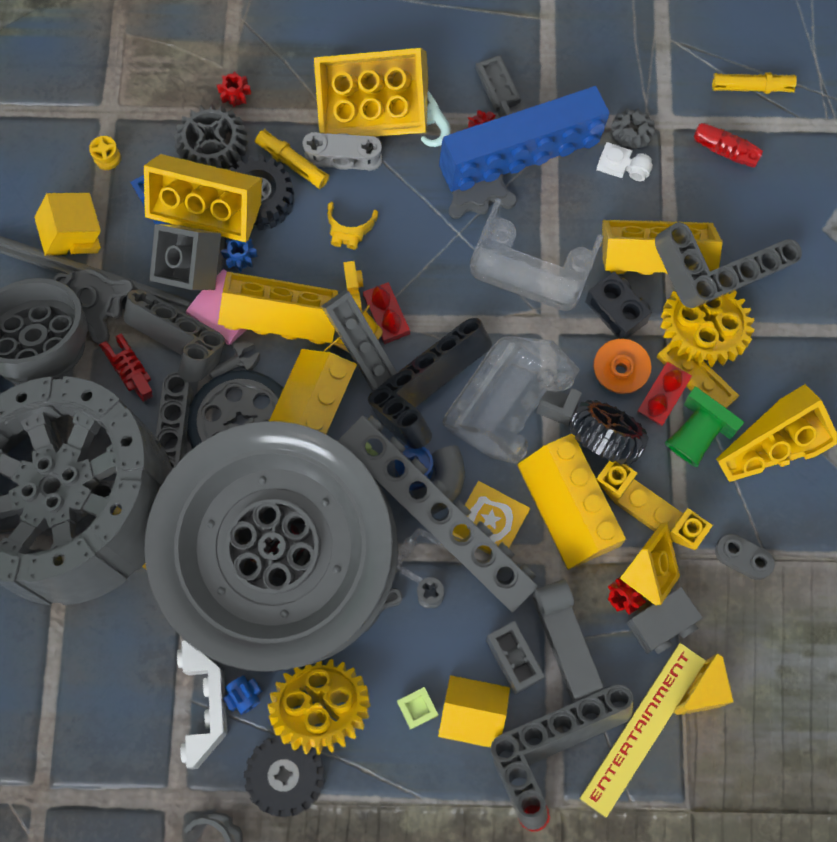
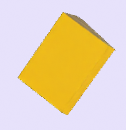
(654, 567)
(708, 689)
(474, 711)

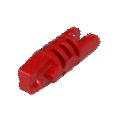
(728, 145)
(129, 368)

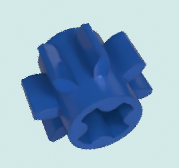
(239, 254)
(242, 695)

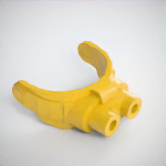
(348, 235)

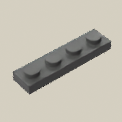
(359, 339)

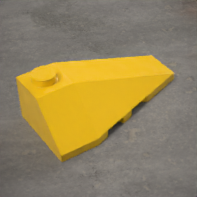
(787, 431)

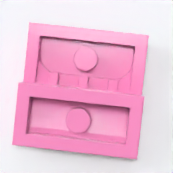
(207, 308)

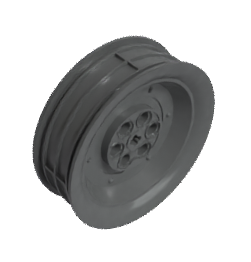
(200, 563)

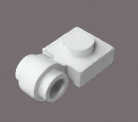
(617, 160)

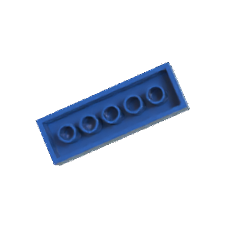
(523, 139)

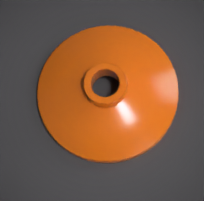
(625, 354)

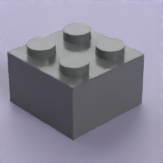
(185, 257)

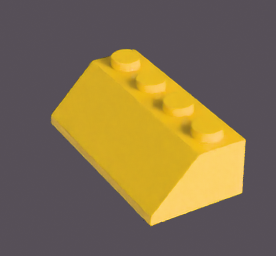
(201, 196)
(632, 246)
(276, 308)
(314, 390)
(571, 502)

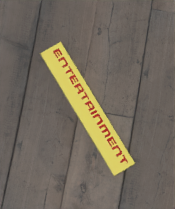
(642, 730)

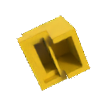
(68, 224)

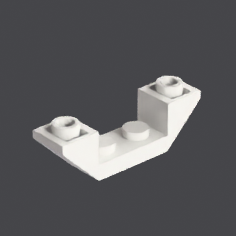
(200, 746)

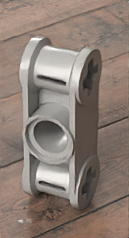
(343, 151)

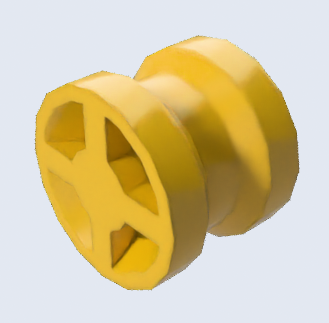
(100, 147)

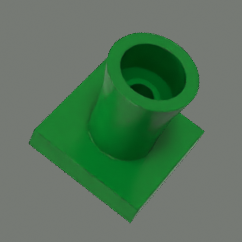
(702, 427)

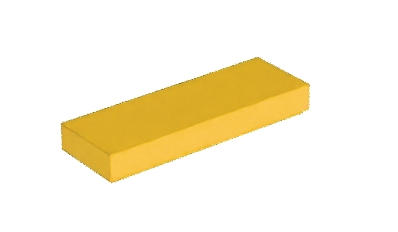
(702, 376)

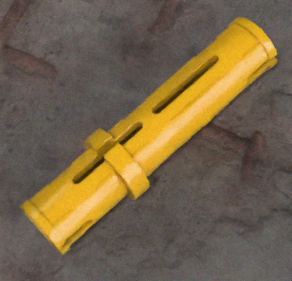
(746, 82)
(282, 152)

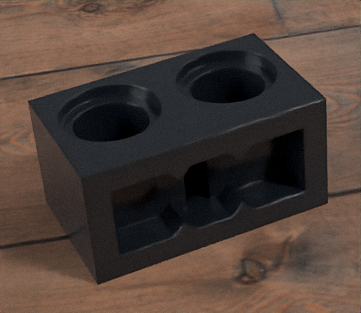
(612, 310)

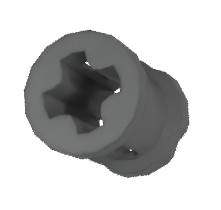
(430, 583)

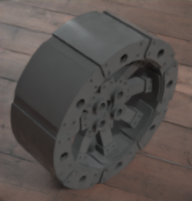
(113, 543)

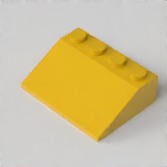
(373, 93)

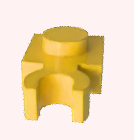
(353, 281)

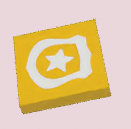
(497, 512)

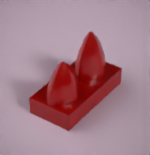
(386, 312)
(664, 394)

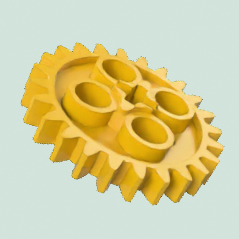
(708, 324)
(298, 724)

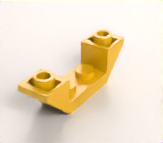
(650, 509)

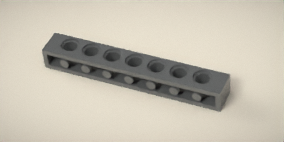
(510, 592)

